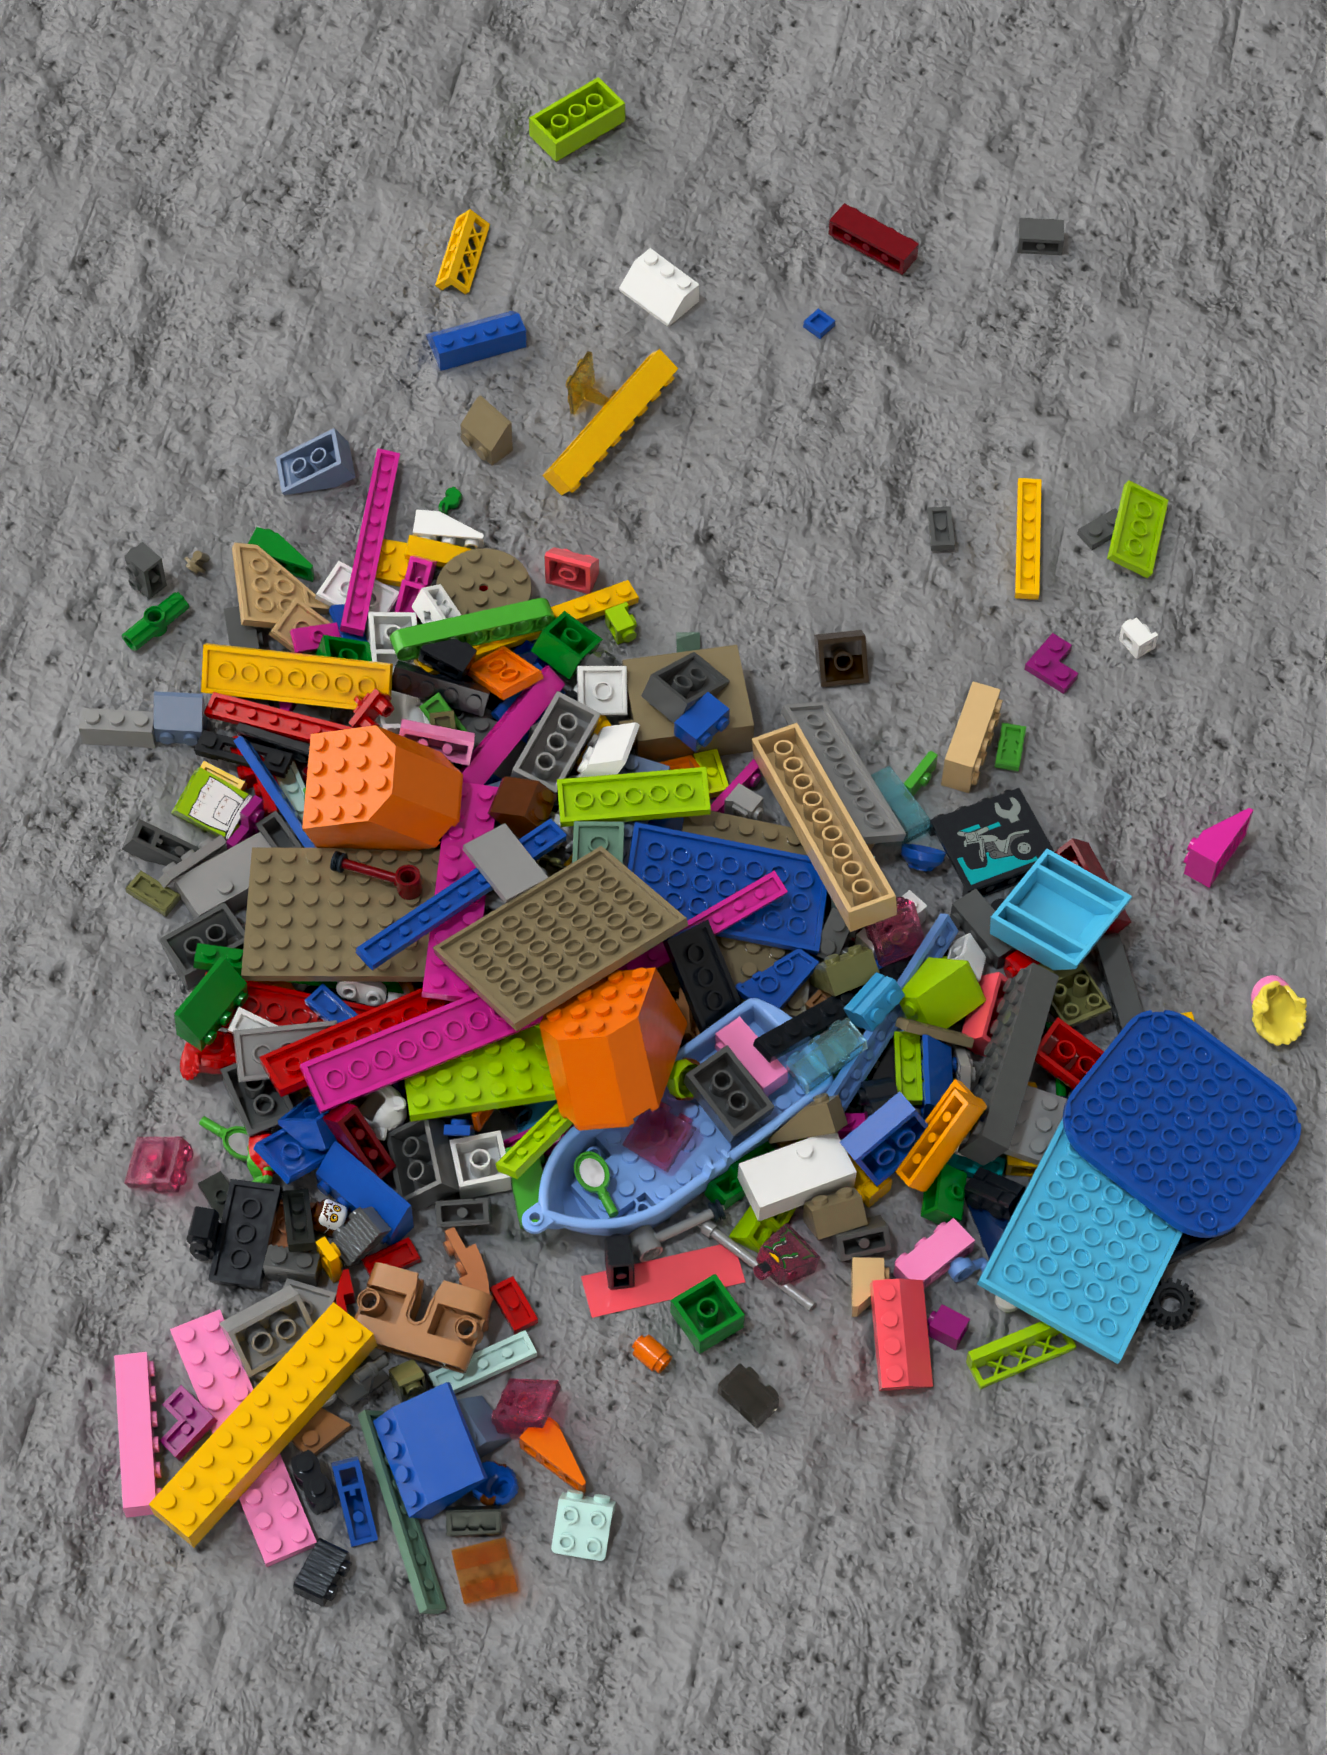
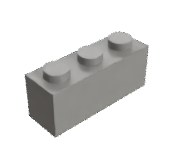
(117, 727)

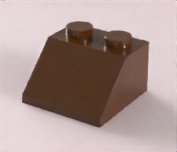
(522, 804)

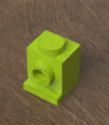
(620, 623)

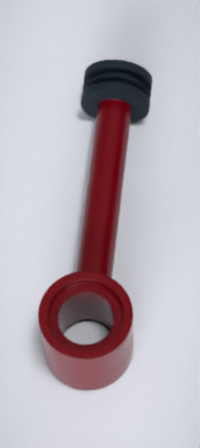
(403, 874)

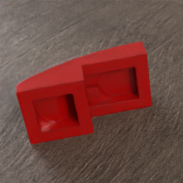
(345, 1291)

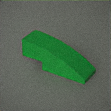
(727, 1186)

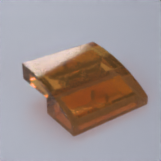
(484, 1570)

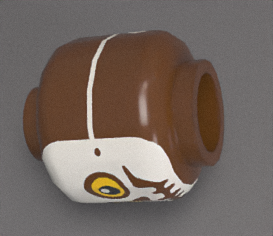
(328, 1216)

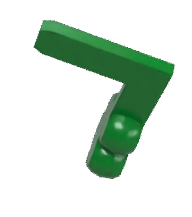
(451, 501)

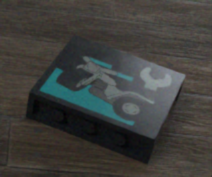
(991, 841)

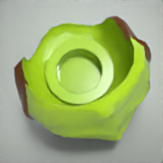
(675, 1082)

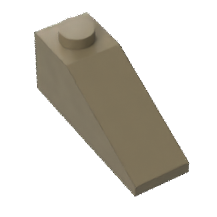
(818, 1118)

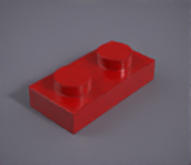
(513, 1305)

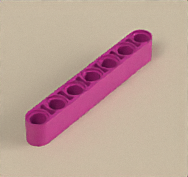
(511, 728)

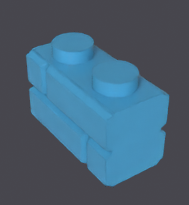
(874, 1002)

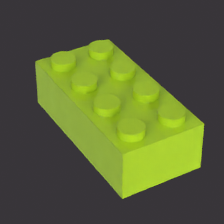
(577, 119)

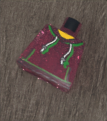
(785, 1257)

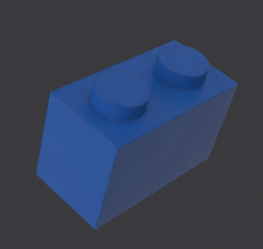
(702, 722)

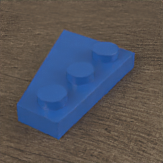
(780, 981)

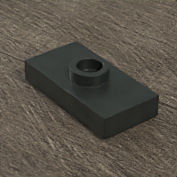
(215, 1191)
(473, 1520)

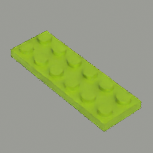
(634, 796)

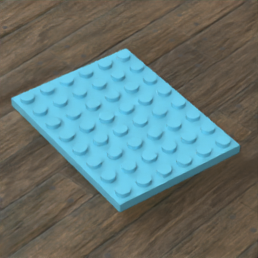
(1080, 1252)

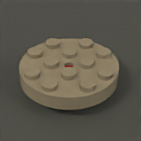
(484, 580)

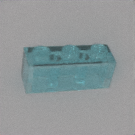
(902, 803)
(826, 1054)

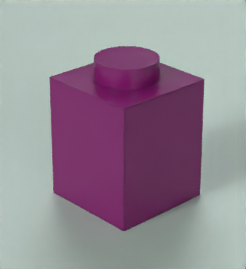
(947, 1326)

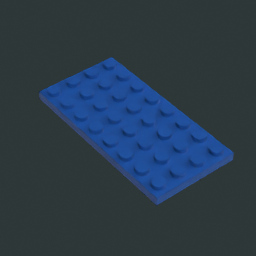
(704, 870)

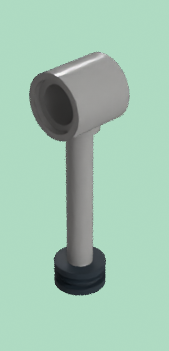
(647, 1242)

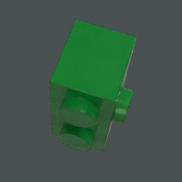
(945, 1196)

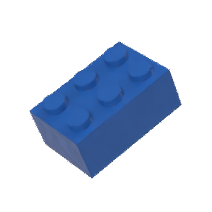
(885, 1138)

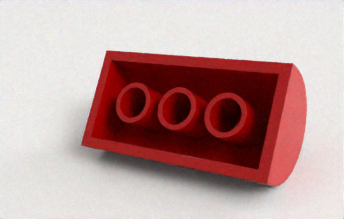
(1066, 1053)

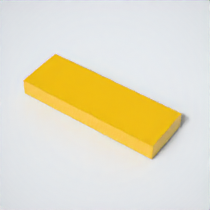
(432, 550)

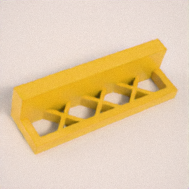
(458, 248)

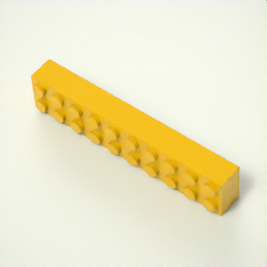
(263, 1424)

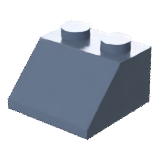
(179, 717)
(479, 1422)

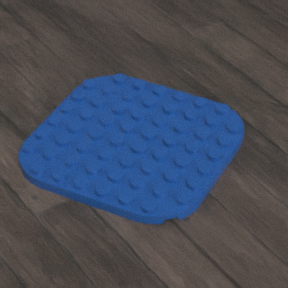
(1182, 1123)

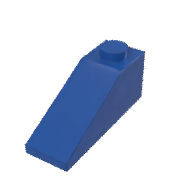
(354, 1501)

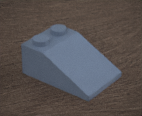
(316, 464)

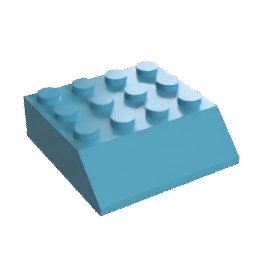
(1057, 912)

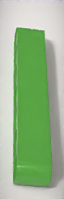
(475, 627)

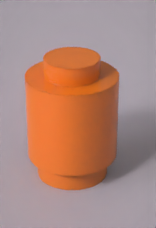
(651, 1353)

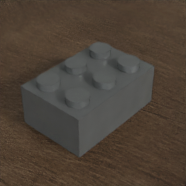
(728, 1094)
(422, 1162)

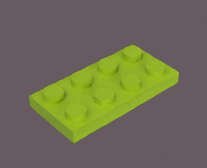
(1137, 529)

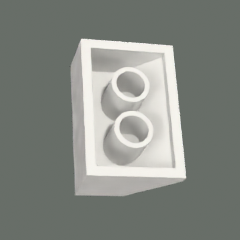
(660, 287)
(608, 750)

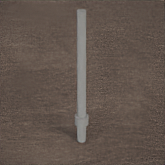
(711, 1229)

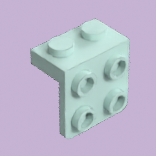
(583, 1525)

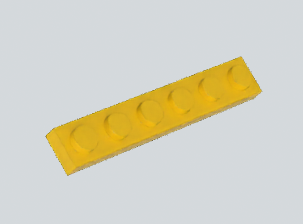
(1028, 539)

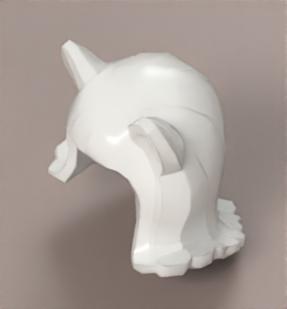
(384, 1111)

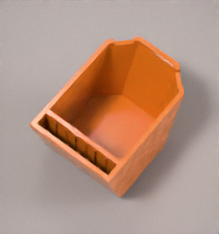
(378, 791)
(613, 1048)

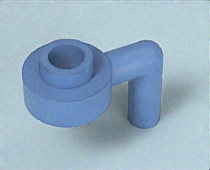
(963, 1267)

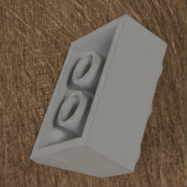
(267, 1329)

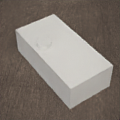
(795, 1175)

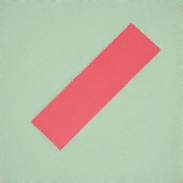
(662, 1279)

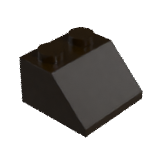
(841, 658)

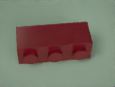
(358, 1138)

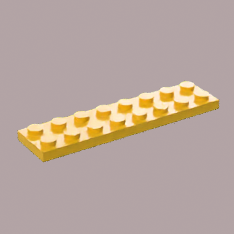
(291, 676)

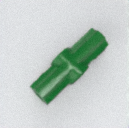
(164, 614)

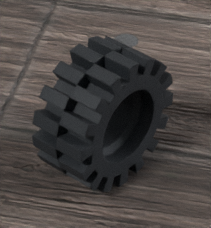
(1166, 1317)

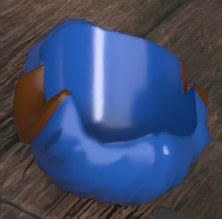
(499, 1486)

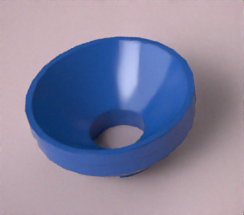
(922, 857)

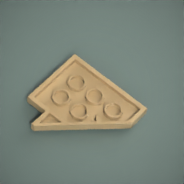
(266, 587)

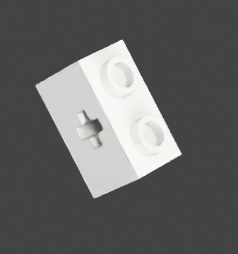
(434, 604)

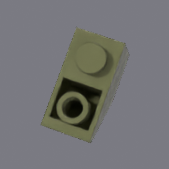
(407, 1380)

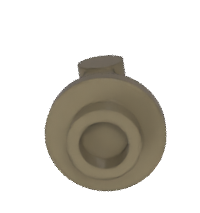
(196, 562)

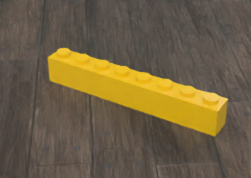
(610, 422)

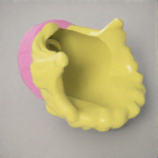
(1277, 1011)

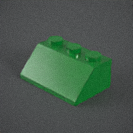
(210, 1004)

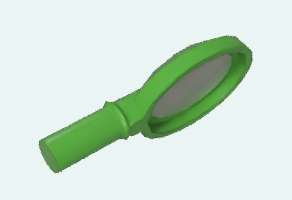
(234, 1138)
(594, 1177)

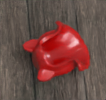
(210, 1059)

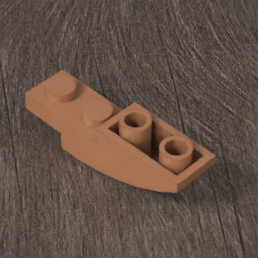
(468, 1265)

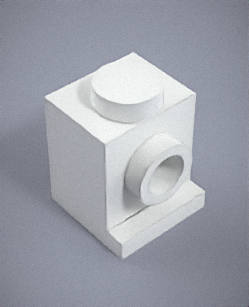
(1137, 637)

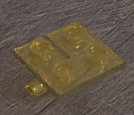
(580, 385)

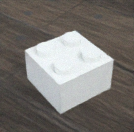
(476, 1164)

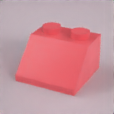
(571, 570)

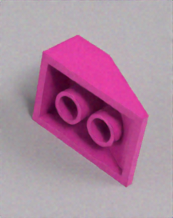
(1215, 847)

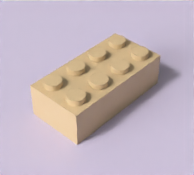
(972, 737)

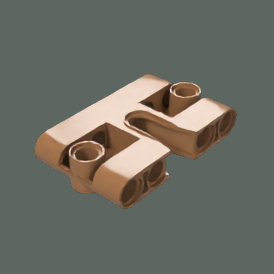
(440, 1334)

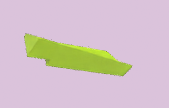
(753, 1233)

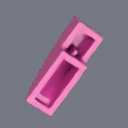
(418, 575)

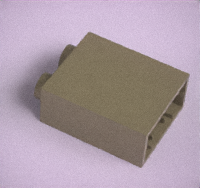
(656, 733)

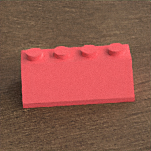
(901, 1334)

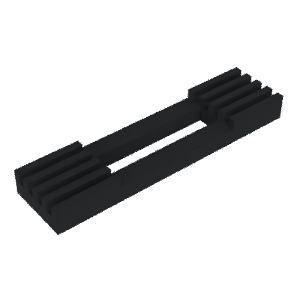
(212, 744)

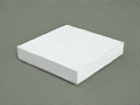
(603, 689)

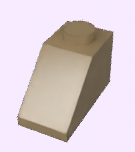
(862, 1273)

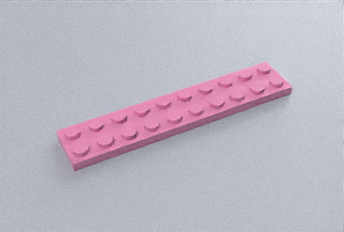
(221, 1387)

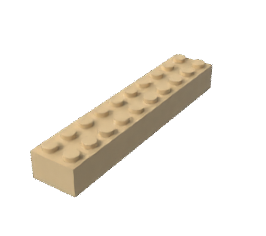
(824, 827)

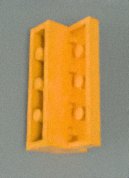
(946, 1130)

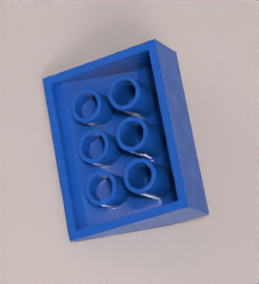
(430, 1451)

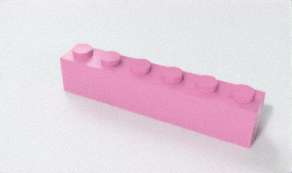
(136, 1432)

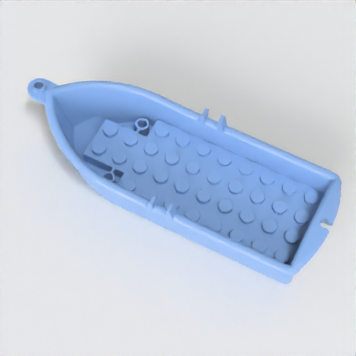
(637, 1186)

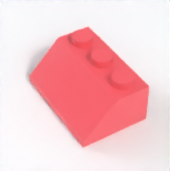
(979, 1021)

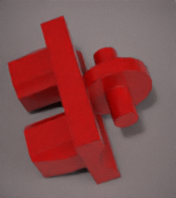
(370, 708)

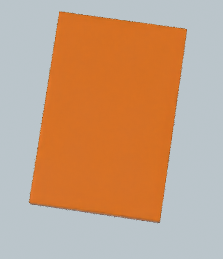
(504, 673)

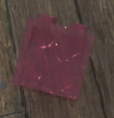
(897, 935)
(660, 1136)
(159, 1164)
(524, 1405)

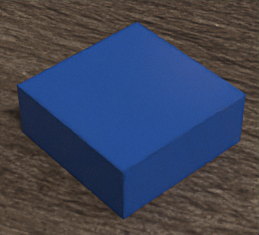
(819, 323)

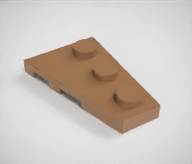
(320, 1432)

